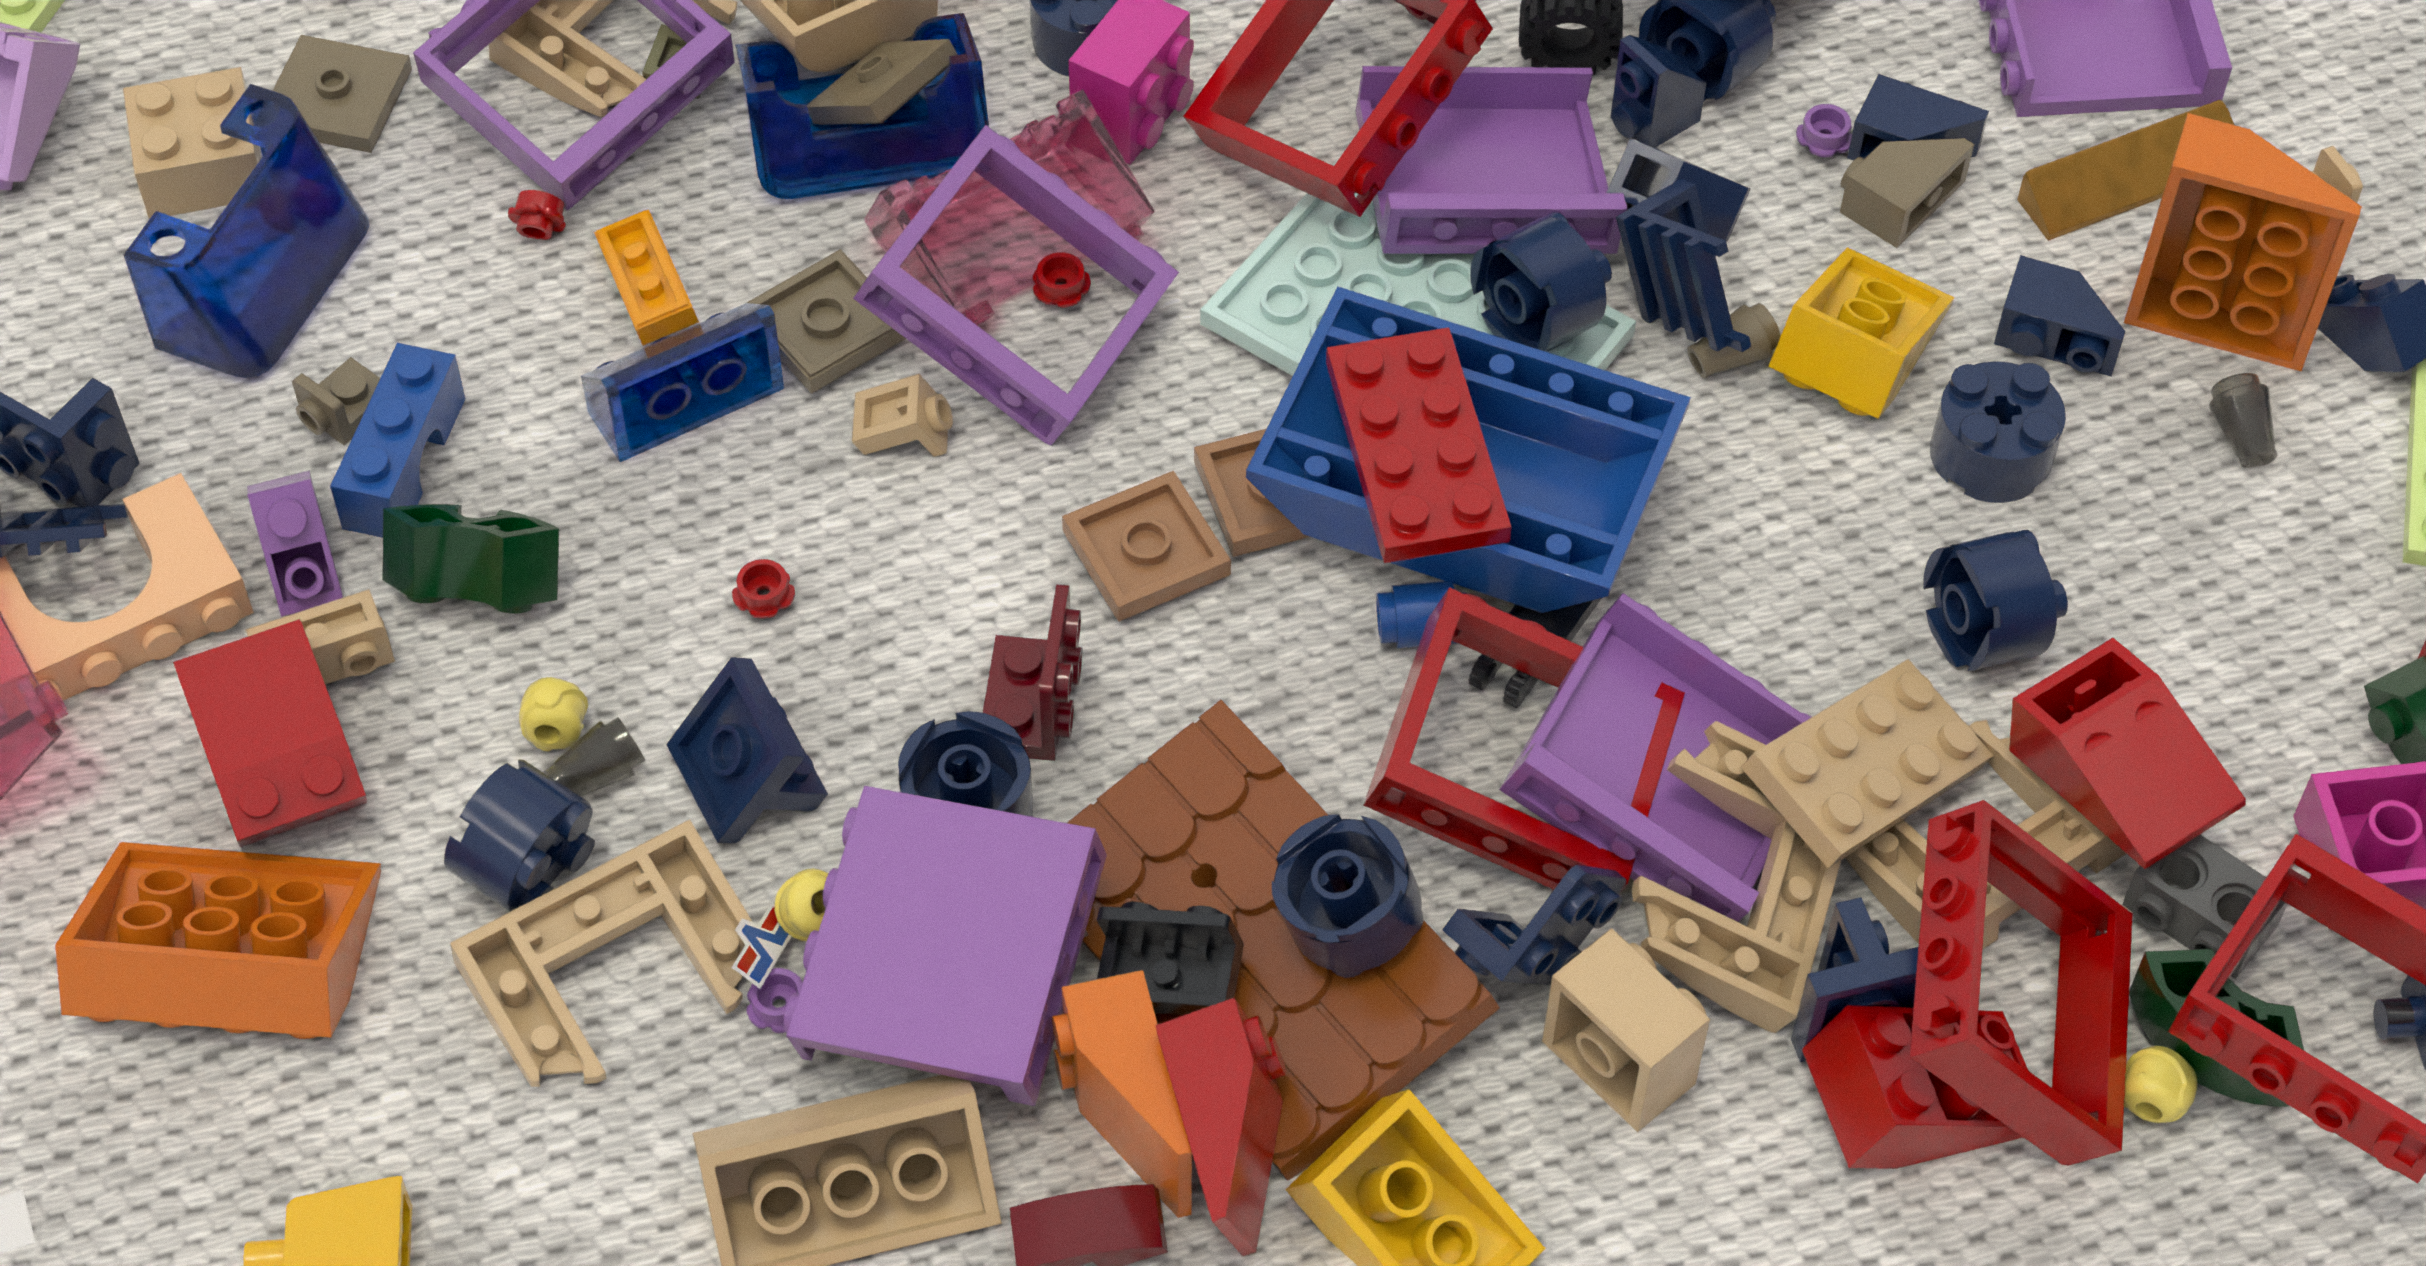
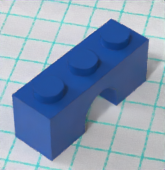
(410, 406)

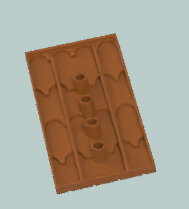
(1207, 832)

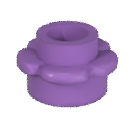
(1825, 130)
(778, 985)

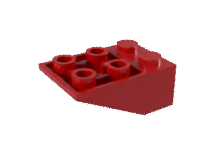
(2122, 753)
(1889, 1106)

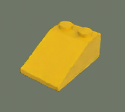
(1859, 333)
(1409, 1196)

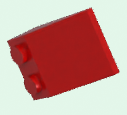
(270, 732)
(1229, 1108)

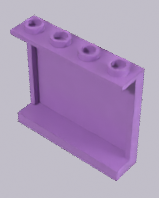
(2107, 54)
(1494, 160)
(1594, 742)
(947, 940)

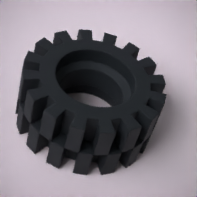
(1570, 48)

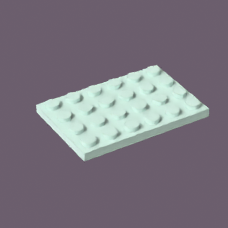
(1291, 276)

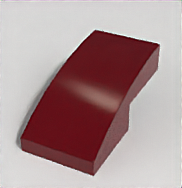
(1090, 1226)

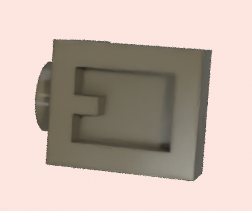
(336, 401)

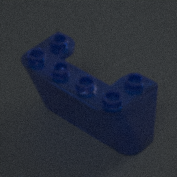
(265, 262)

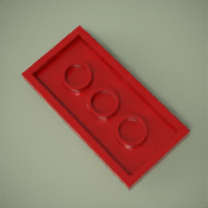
(1417, 445)

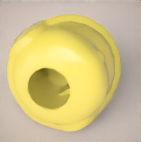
(552, 713)
(800, 903)
(2159, 1085)

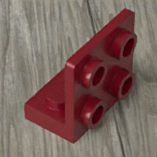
(1034, 680)

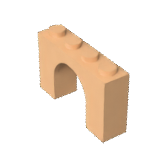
(186, 597)

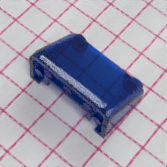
(814, 159)

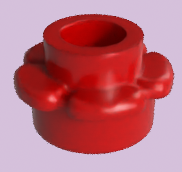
(537, 214)
(1060, 268)
(763, 575)

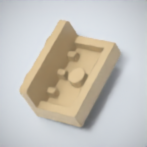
(343, 635)

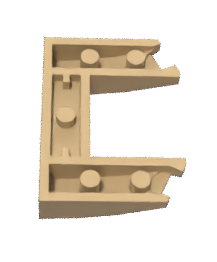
(554, 56)
(1896, 859)
(512, 955)
(1758, 966)

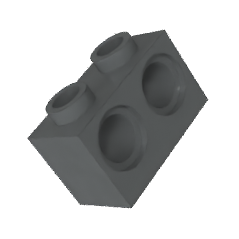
(2212, 890)

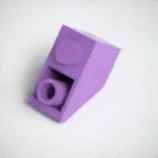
(294, 542)

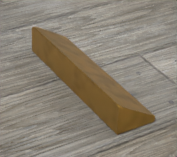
(2107, 176)

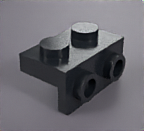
(1186, 955)

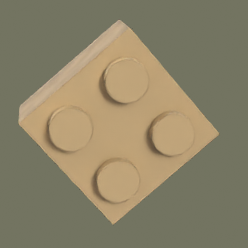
(178, 142)
(1625, 1028)

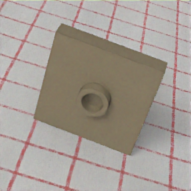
(881, 82)
(343, 89)
(822, 326)

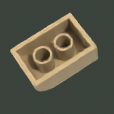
(839, 32)

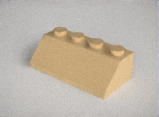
(849, 1176)

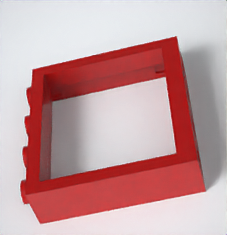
(1387, 134)
(1468, 817)
(2363, 914)
(2092, 990)

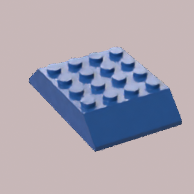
(1563, 437)

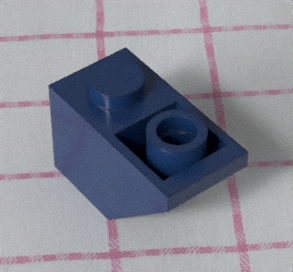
(1654, 93)
(1910, 113)
(1648, 170)
(2058, 318)
(2378, 321)

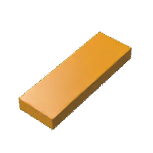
(646, 277)

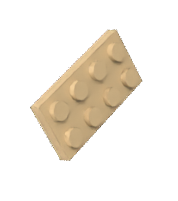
(1867, 762)

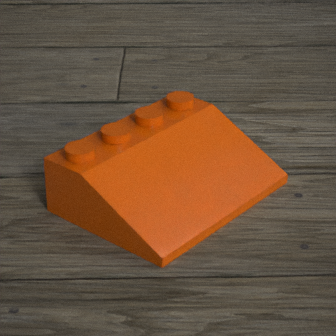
(2241, 247)
(218, 940)

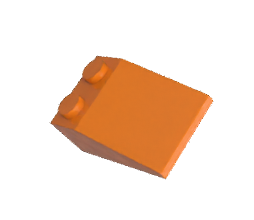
(1122, 1080)

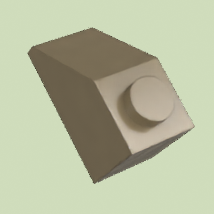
(1903, 184)

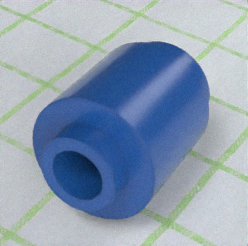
(1405, 611)

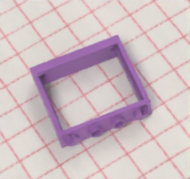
(617, 133)
(966, 347)

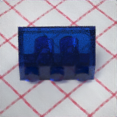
(685, 380)

